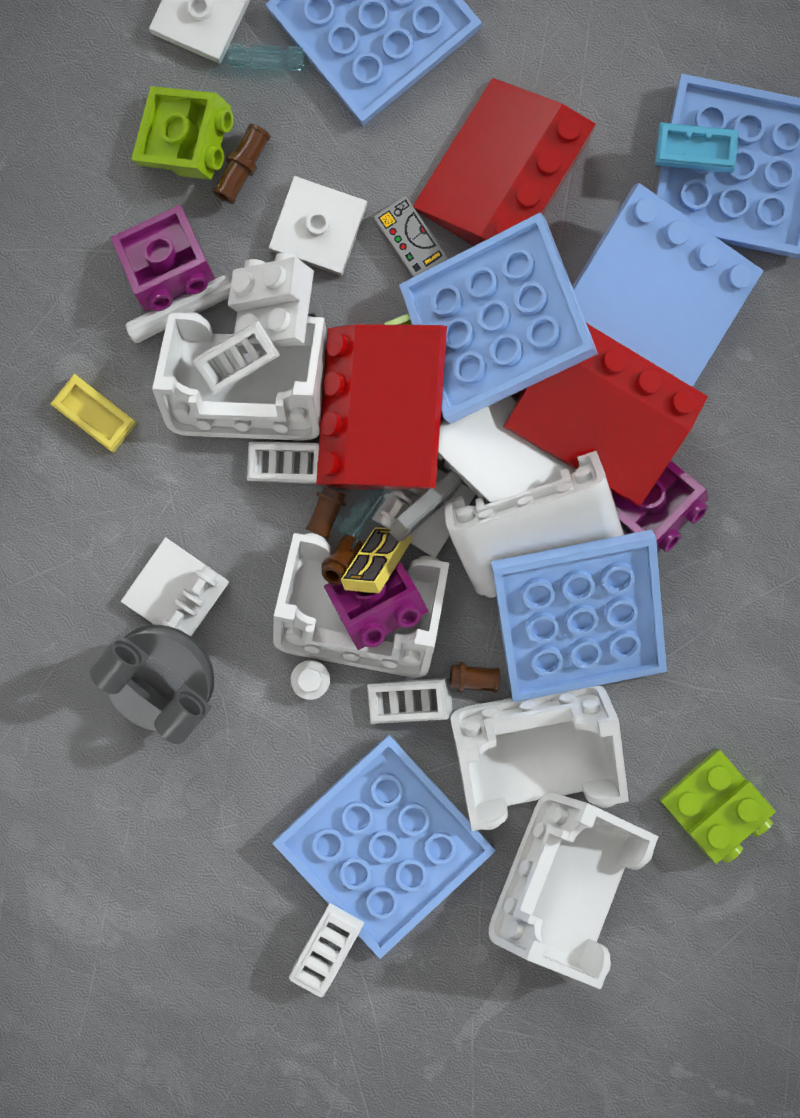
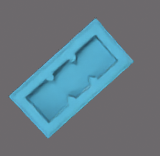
(696, 147)

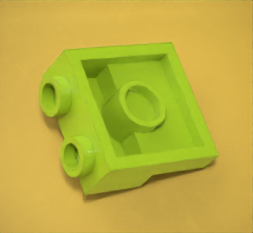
(183, 132)
(718, 807)

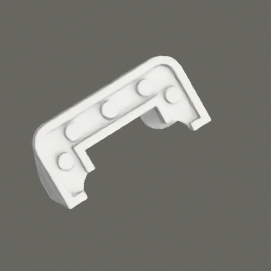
(270, 403)
(493, 458)
(533, 521)
(311, 627)
(537, 748)
(566, 886)

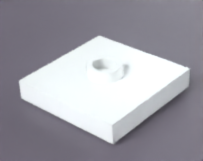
(199, 25)
(318, 225)

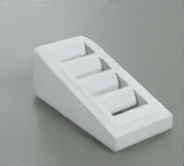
(211, 372)
(255, 462)
(444, 700)
(315, 973)

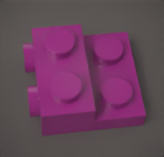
(162, 259)
(667, 507)
(374, 615)

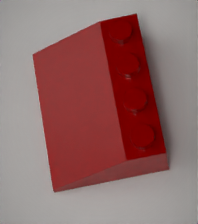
(504, 163)
(381, 406)
(614, 407)

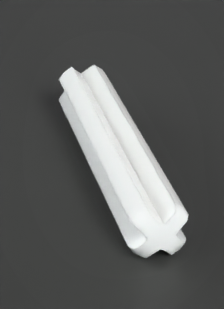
(155, 321)

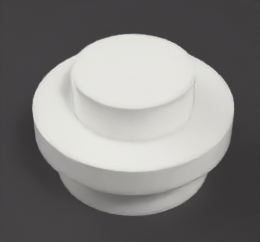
(310, 679)

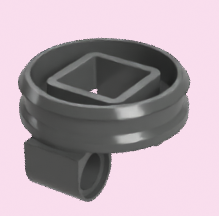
(140, 702)

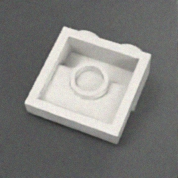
(276, 296)

